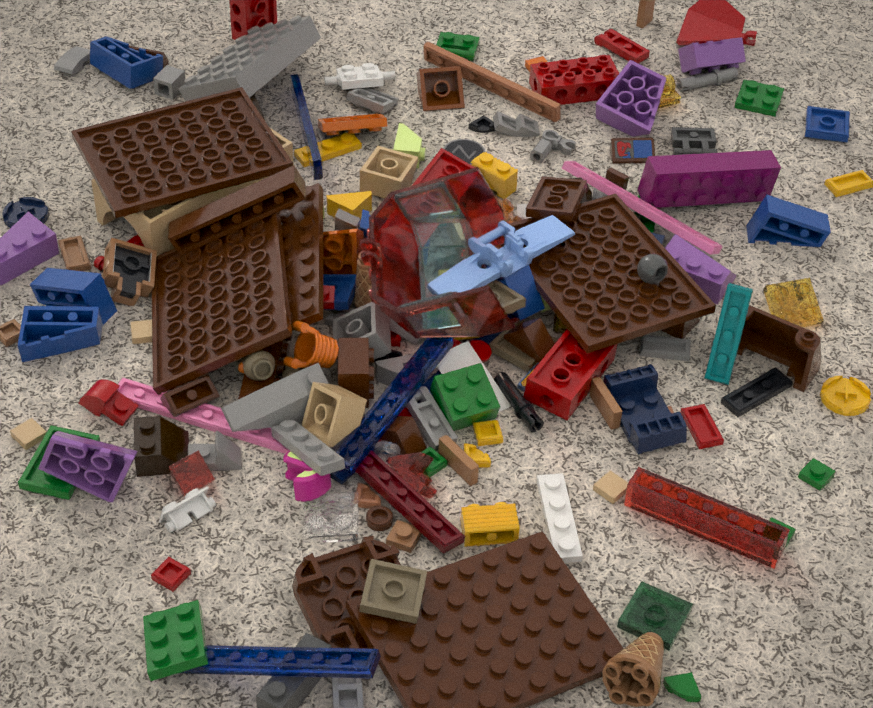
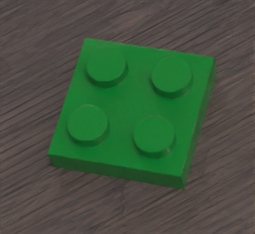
(759, 97)

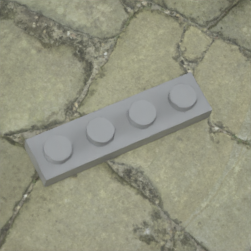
(307, 447)

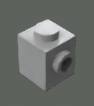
(168, 82)

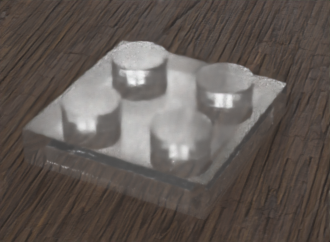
(331, 518)

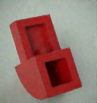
(107, 400)

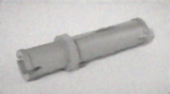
(714, 77)

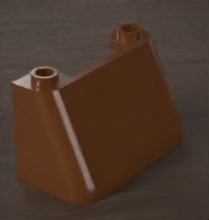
(784, 344)

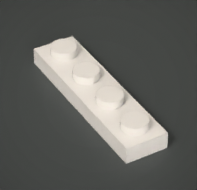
(559, 517)

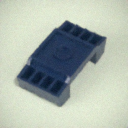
(644, 413)

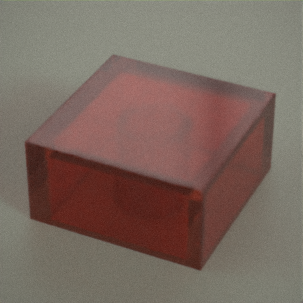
(191, 473)

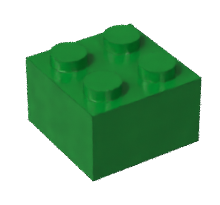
(465, 396)

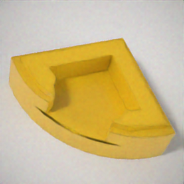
(477, 455)

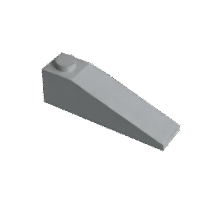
(275, 402)

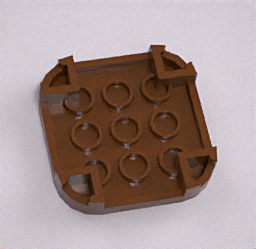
(328, 581)

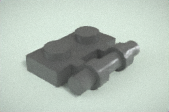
(693, 140)

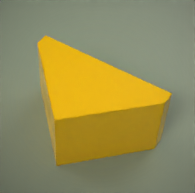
(349, 202)

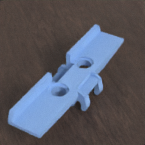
(504, 261)

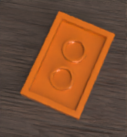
(352, 124)

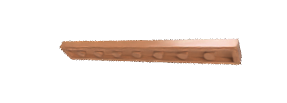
(494, 83)

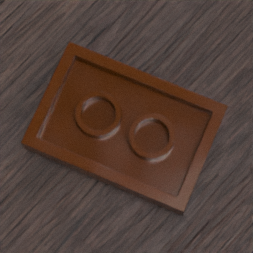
(556, 198)

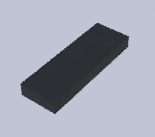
(756, 392)

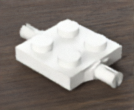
(359, 77)

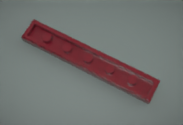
(410, 503)

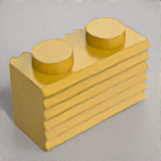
(498, 175)
(489, 524)

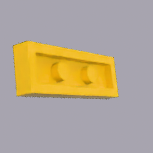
(331, 148)

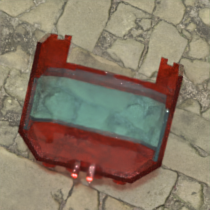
(421, 236)

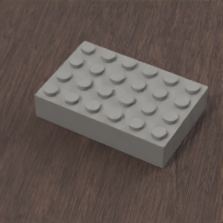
(253, 58)

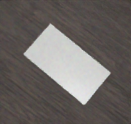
(465, 356)

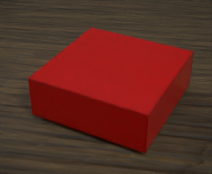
(171, 574)

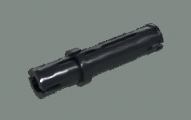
(523, 408)

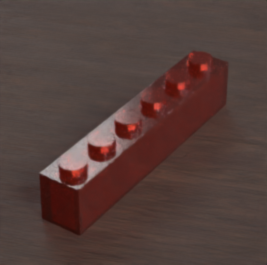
(706, 517)

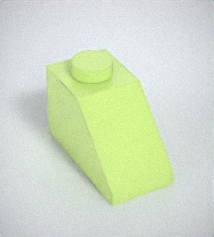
(409, 143)

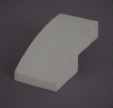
(72, 60)
(519, 127)
(347, 693)

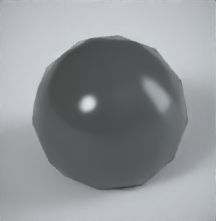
(652, 268)

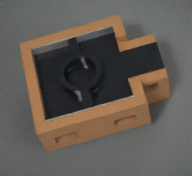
(128, 271)

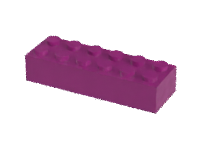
(708, 178)

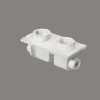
(177, 513)

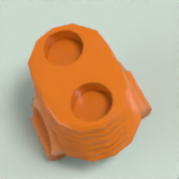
(312, 348)

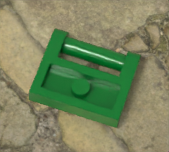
(461, 45)

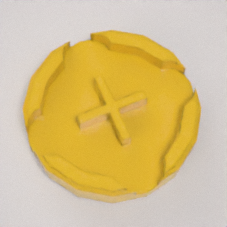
(845, 395)

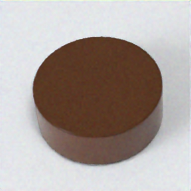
(379, 518)

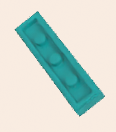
(728, 333)

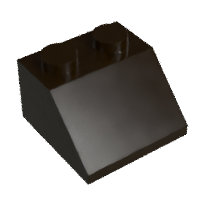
(158, 445)

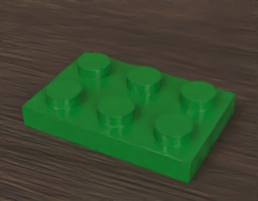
(42, 482)
(174, 640)

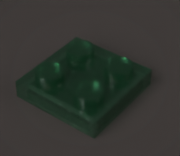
(655, 612)

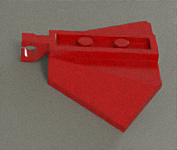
(713, 22)

